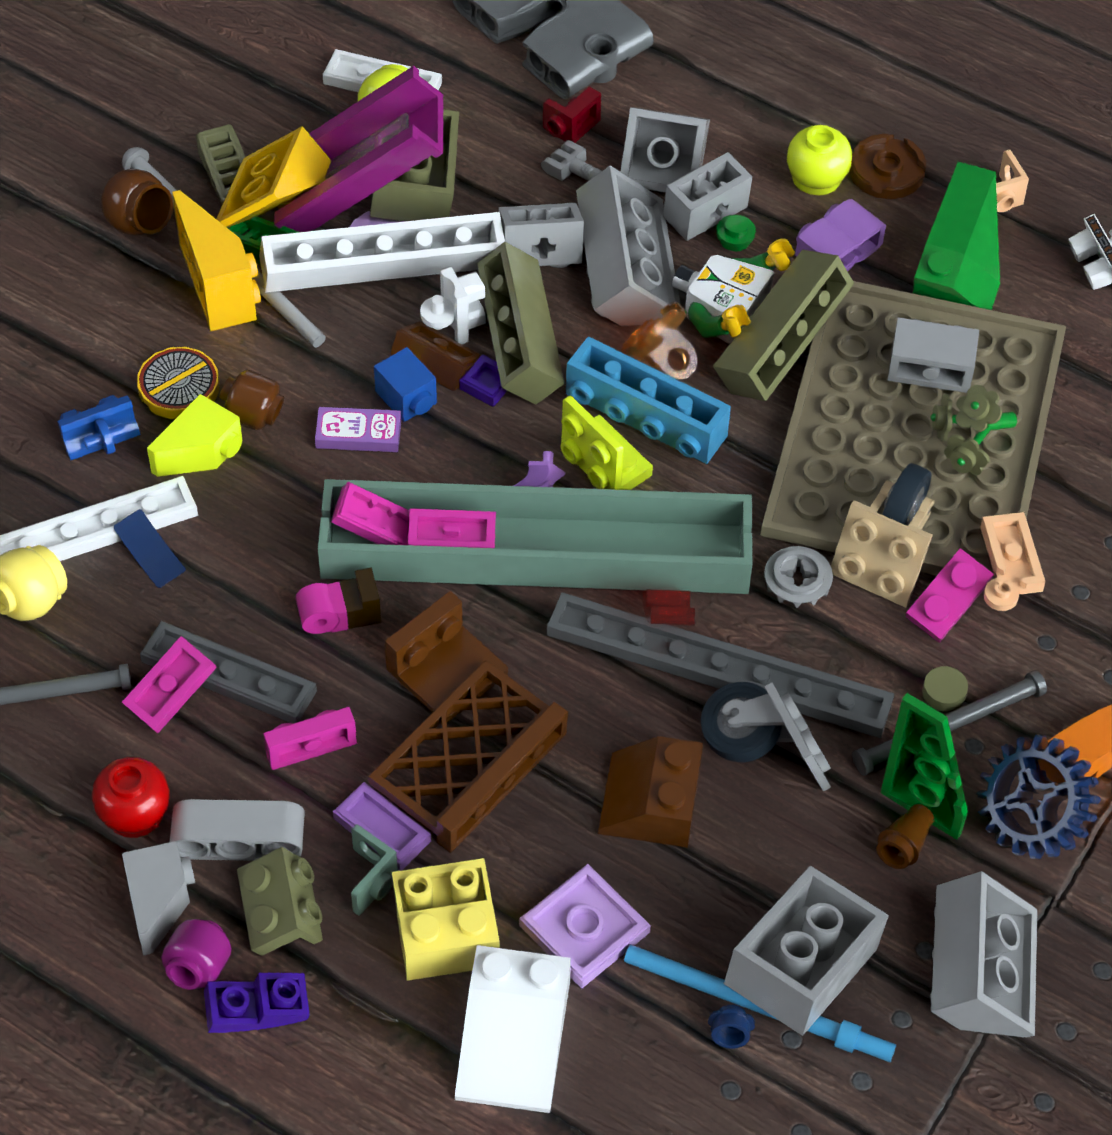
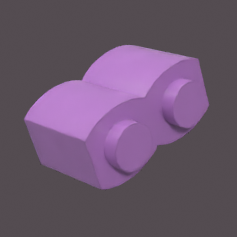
(845, 232)

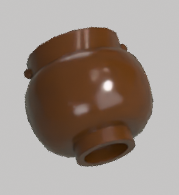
(136, 202)

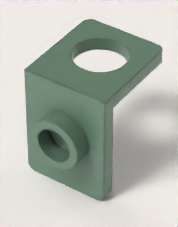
(379, 879)

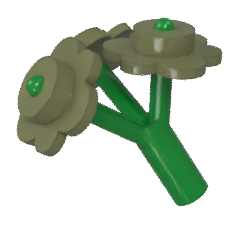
(977, 411)

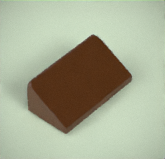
(438, 352)

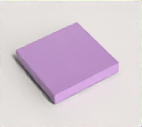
(585, 923)

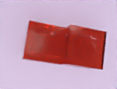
(668, 607)

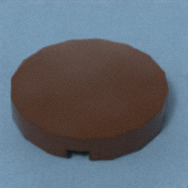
(887, 166)

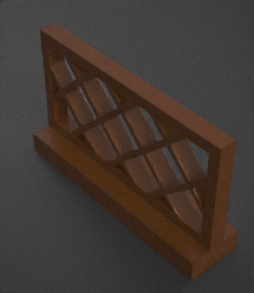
(493, 782)

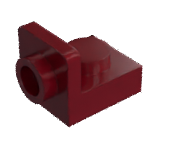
(576, 118)

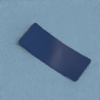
(149, 548)

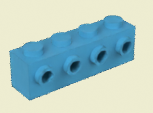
(647, 400)

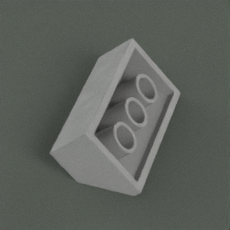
(626, 249)

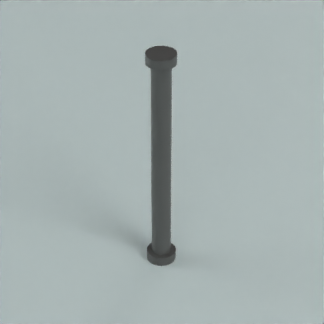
(1032, 685)
(67, 686)

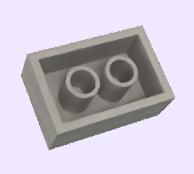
(805, 950)

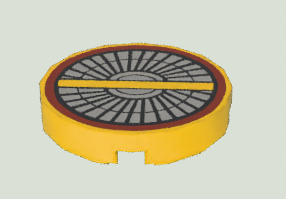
(175, 379)

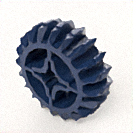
(1025, 762)

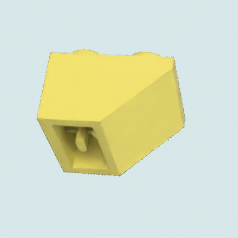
(444, 917)

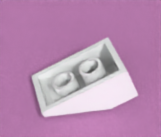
(513, 1029)

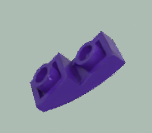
(256, 1005)

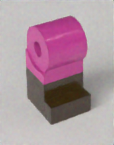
(340, 604)

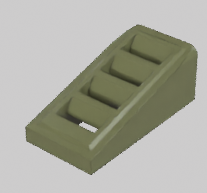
(218, 144)

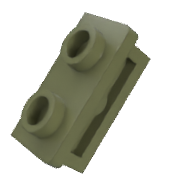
(279, 901)

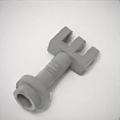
(569, 160)

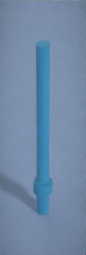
(845, 1035)

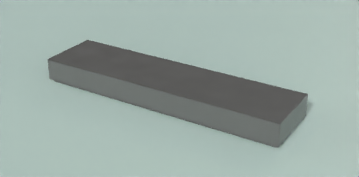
(239, 675)

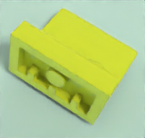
(600, 450)

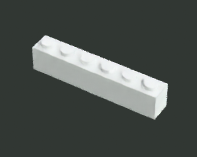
(378, 251)

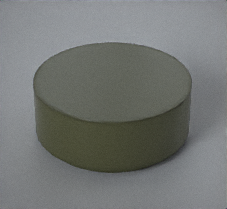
(945, 688)

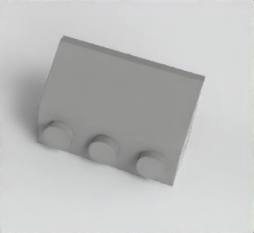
(984, 957)

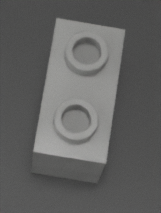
(707, 196)
(545, 232)

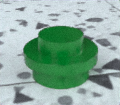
(735, 232)

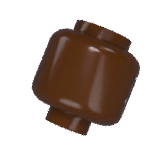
(253, 399)

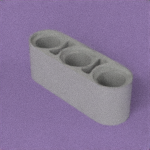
(236, 828)

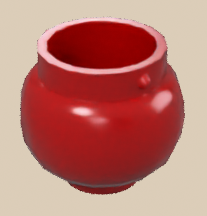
(131, 796)

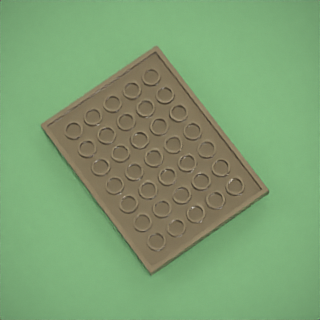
(861, 430)

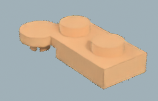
(1012, 560)

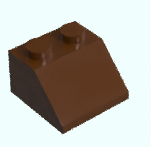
(652, 791)

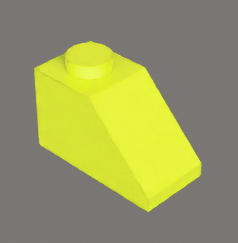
(196, 440)

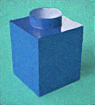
(405, 384)

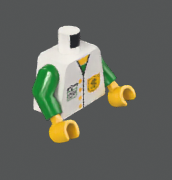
(730, 289)

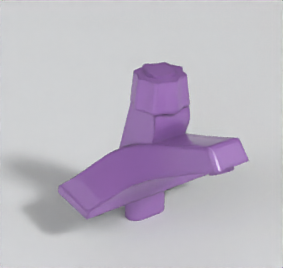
(542, 473)

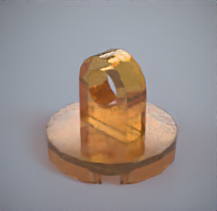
(660, 336)

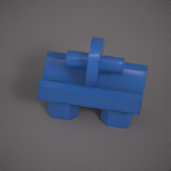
(98, 427)

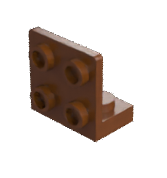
(438, 654)

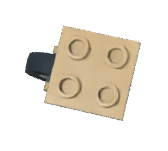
(888, 548)

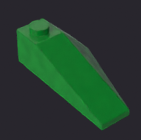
(925, 766)

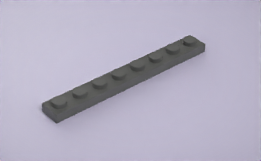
(718, 663)

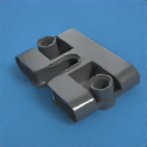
(574, 43)

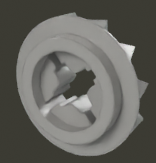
(814, 569)

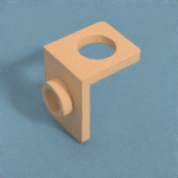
(1011, 191)

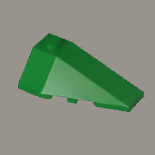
(963, 244)

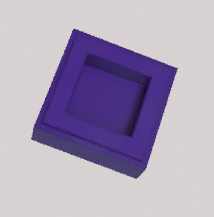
(483, 381)

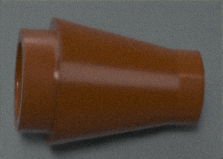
(903, 840)

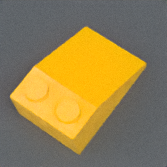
(274, 177)
(216, 265)

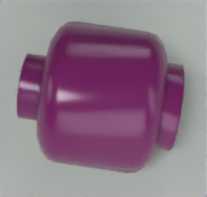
(196, 953)

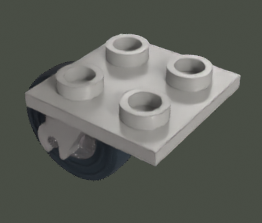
(747, 721)

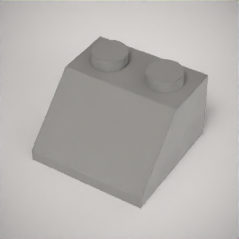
(662, 147)

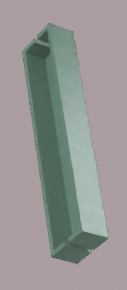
(559, 538)

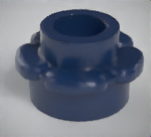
(731, 1026)

